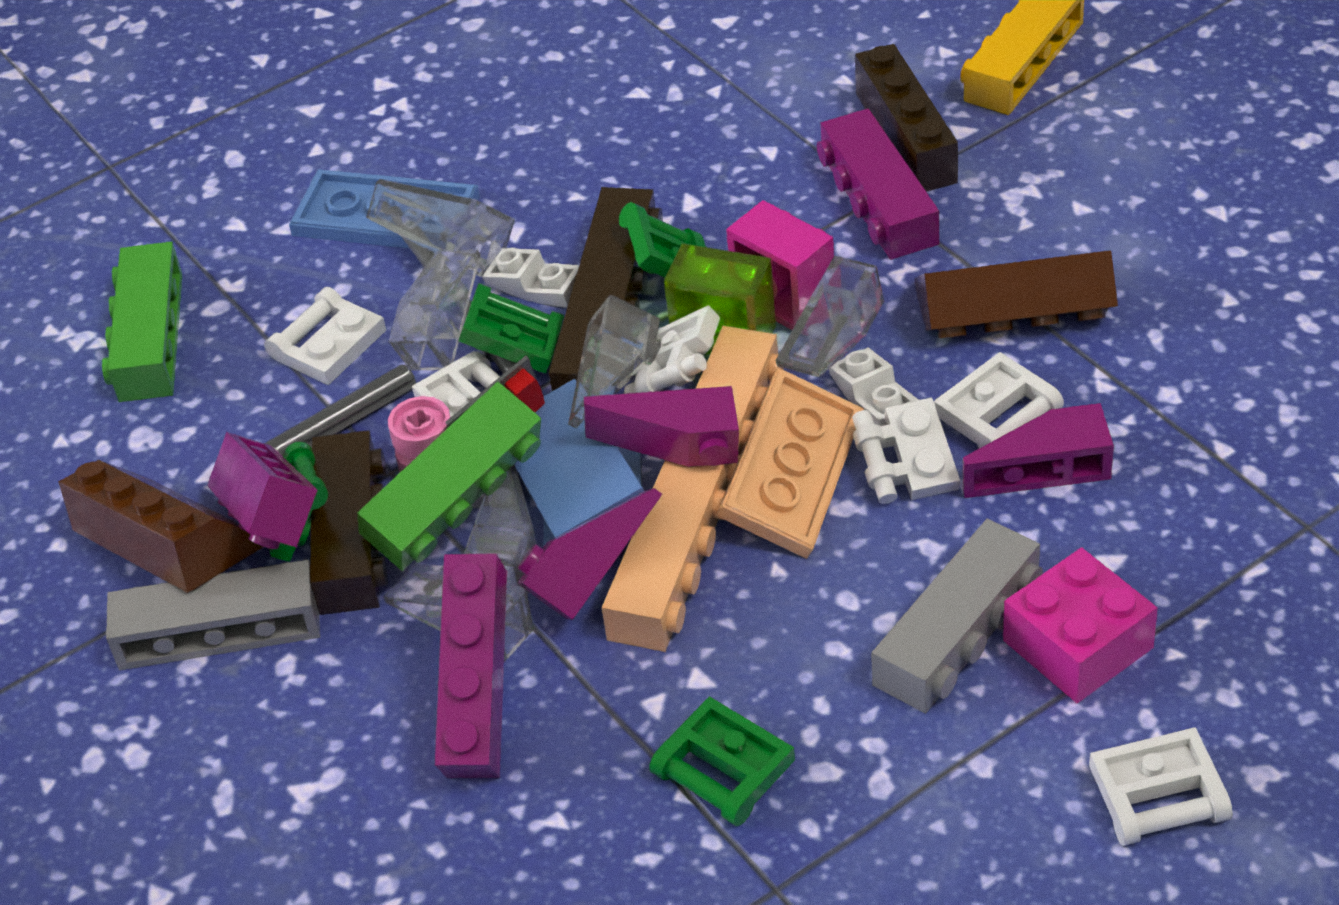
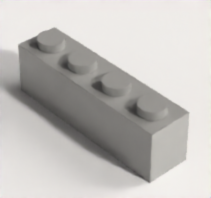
(954, 616)
(216, 618)

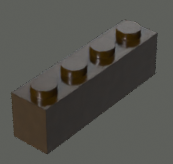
(907, 116)
(343, 563)

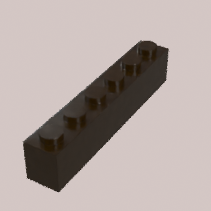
(604, 269)

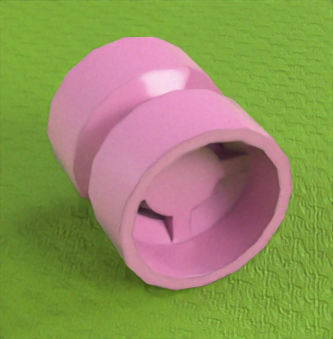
(415, 426)

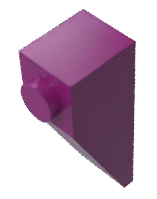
(671, 425)
(1046, 452)
(576, 561)

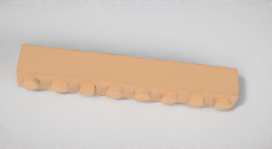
(669, 545)

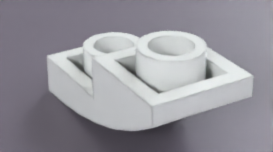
(530, 278)
(869, 383)

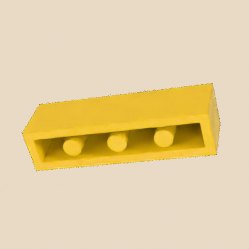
(1019, 52)

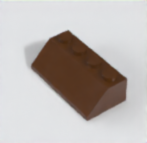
(1017, 291)
(152, 525)

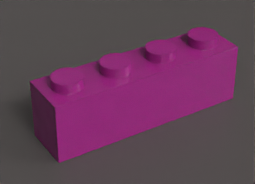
(879, 184)
(261, 491)
(471, 666)

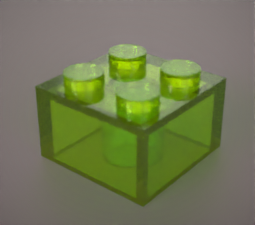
(728, 281)

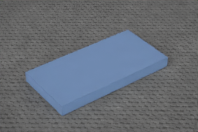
(339, 203)
(573, 474)

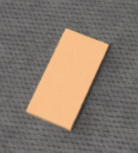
(790, 463)

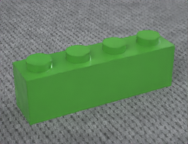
(144, 322)
(450, 477)

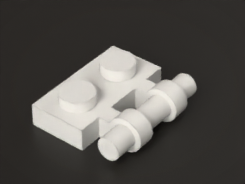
(680, 352)
(920, 448)

